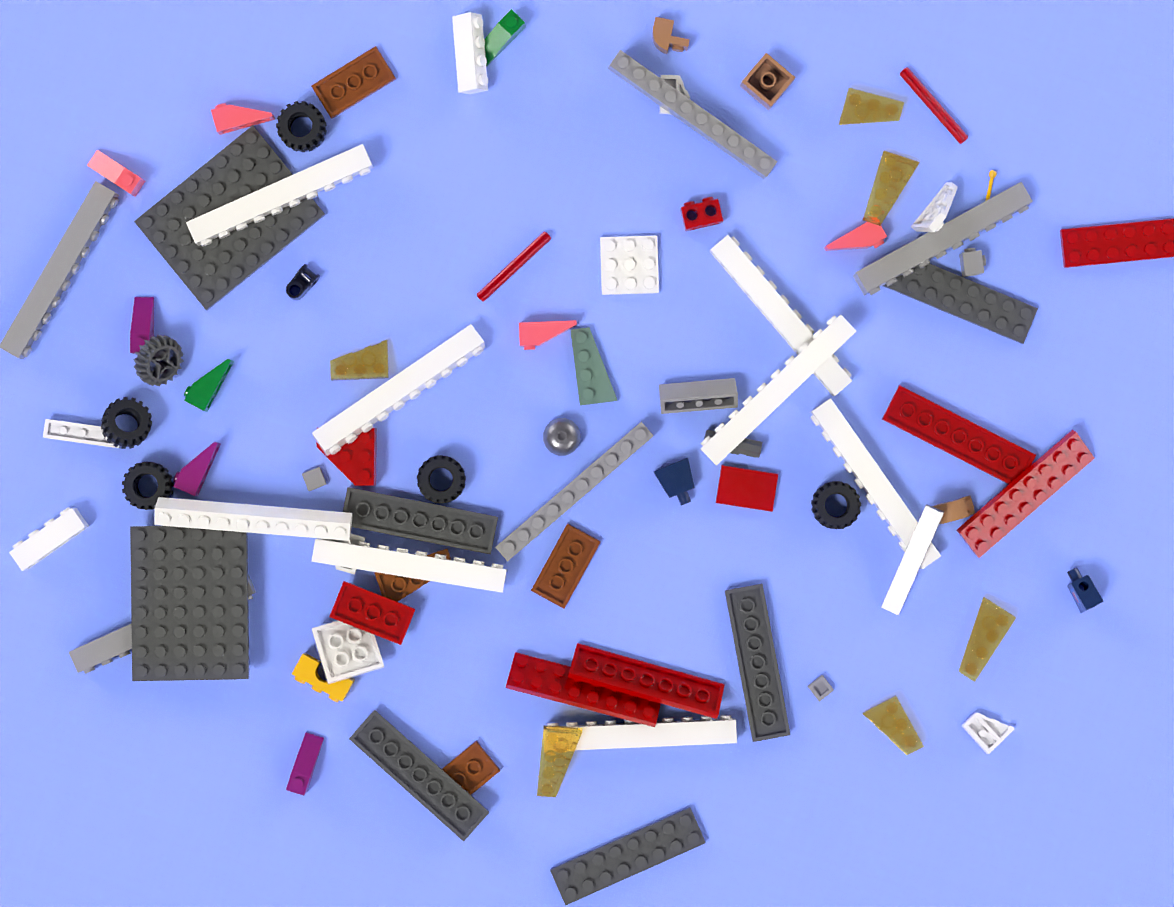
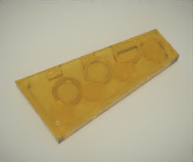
(888, 184)
(987, 633)
(556, 753)

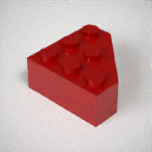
(357, 459)

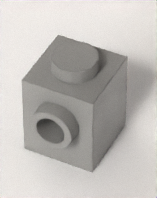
(972, 262)

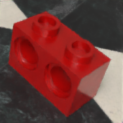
(702, 220)

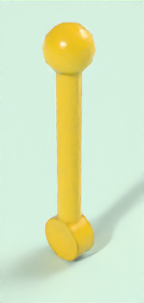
(992, 174)

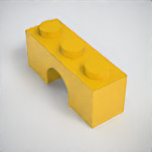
(307, 671)

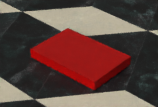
(746, 488)

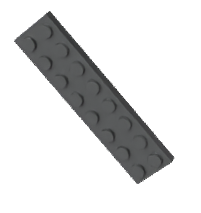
(968, 301)
(420, 520)
(757, 662)
(419, 775)
(627, 856)

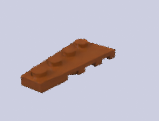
(399, 587)

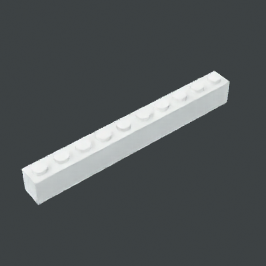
(280, 195)
(776, 309)
(778, 389)
(399, 390)
(868, 476)
(253, 518)
(410, 565)
(665, 733)

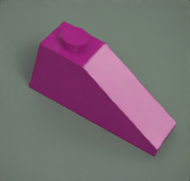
(142, 322)
(193, 475)
(305, 764)

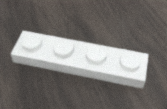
(75, 433)

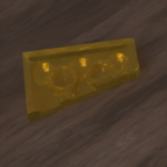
(869, 108)
(363, 364)
(895, 724)

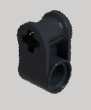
(302, 281)

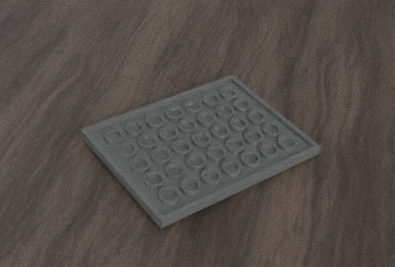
(226, 262)
(189, 604)

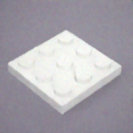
(629, 265)
(346, 651)

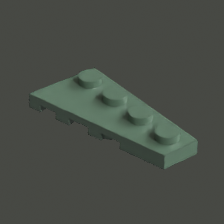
(591, 374)

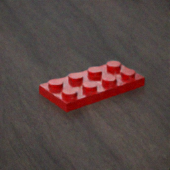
(372, 612)

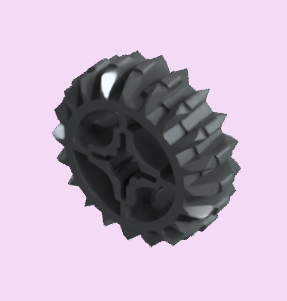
(158, 360)

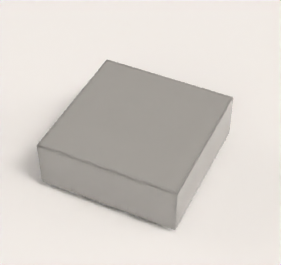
(314, 479)
(820, 688)

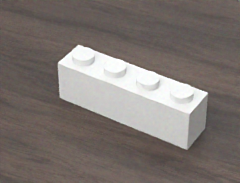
(470, 53)
(48, 539)

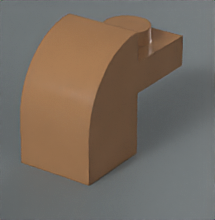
(662, 36)
(956, 509)

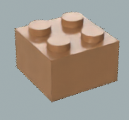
(767, 81)

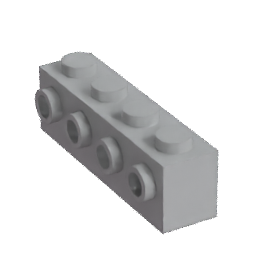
(698, 395)

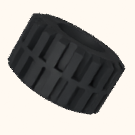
(293, 112)
(131, 408)
(132, 480)
(453, 491)
(851, 498)

